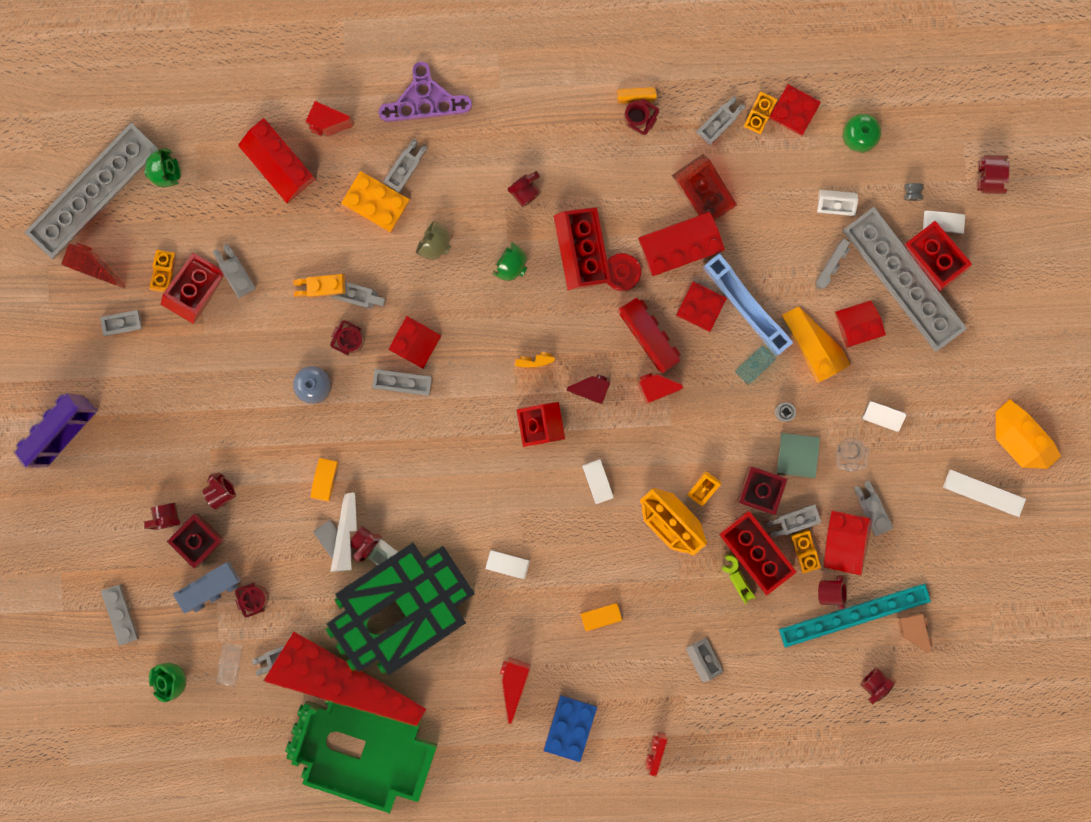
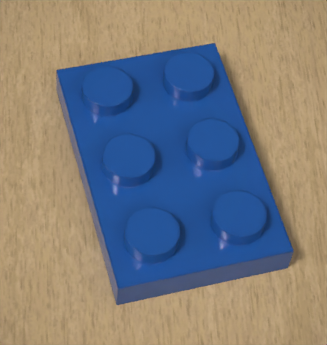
(570, 728)

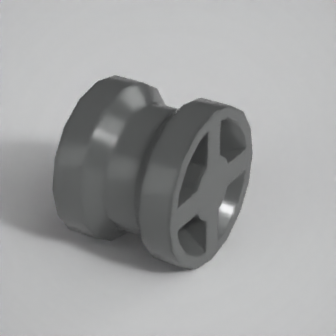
(913, 192)

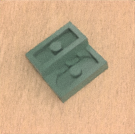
(798, 455)

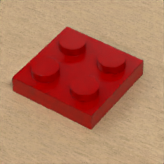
(794, 110)
(701, 306)
(654, 760)

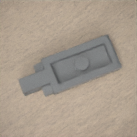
(360, 296)

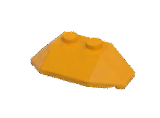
(1024, 438)
(672, 521)

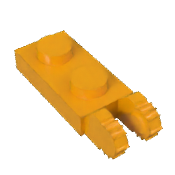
(321, 286)

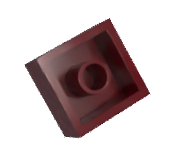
(762, 490)
(195, 540)

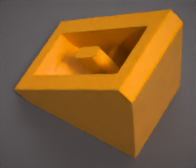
(704, 488)

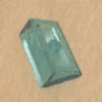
(755, 365)

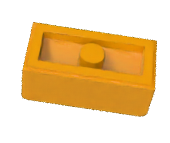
(636, 94)
(601, 616)

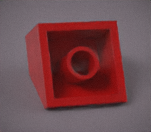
(327, 120)
(860, 324)
(414, 342)
(657, 387)
(540, 424)

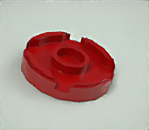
(624, 272)

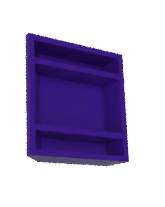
(55, 431)

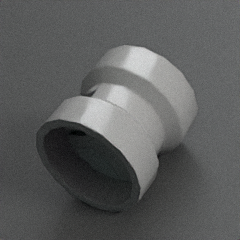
(783, 414)

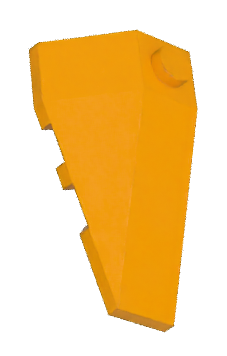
(818, 349)

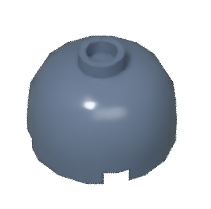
(312, 385)

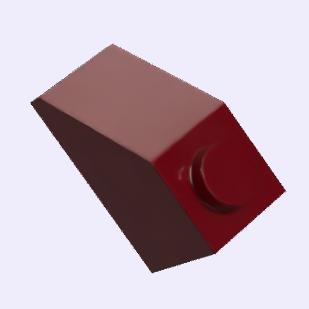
(591, 388)

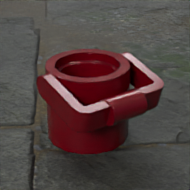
(637, 116)
(524, 189)
(348, 339)
(219, 491)
(163, 517)
(363, 543)
(833, 592)
(251, 599)
(877, 685)

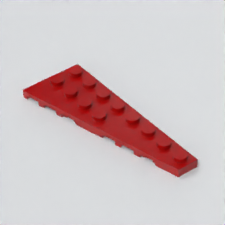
(318, 673)

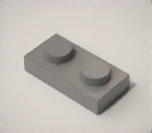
(121, 323)

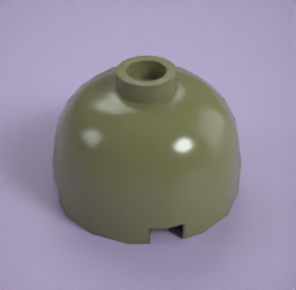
(434, 242)

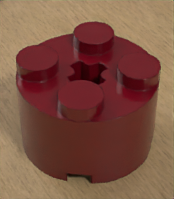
(994, 174)

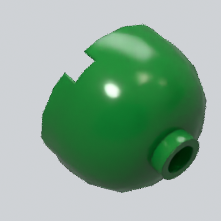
(861, 133)
(162, 168)
(511, 263)
(167, 681)

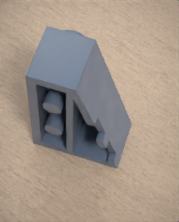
(207, 588)

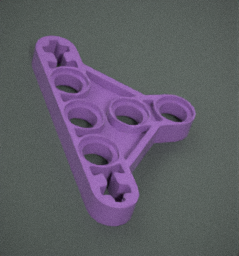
(434, 97)

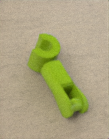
(737, 578)

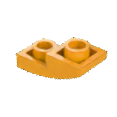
(760, 113)
(162, 270)
(540, 361)
(323, 479)
(805, 551)

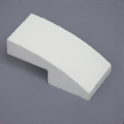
(948, 222)
(597, 481)
(507, 564)

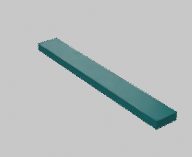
(854, 615)

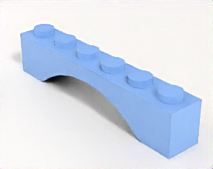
(747, 306)

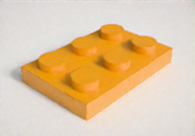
(375, 201)

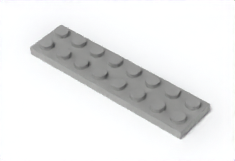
(91, 191)
(904, 279)

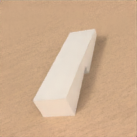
(984, 493)
(347, 524)

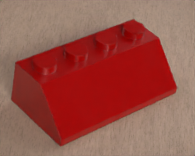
(275, 161)
(681, 244)
(582, 248)
(648, 335)
(757, 552)

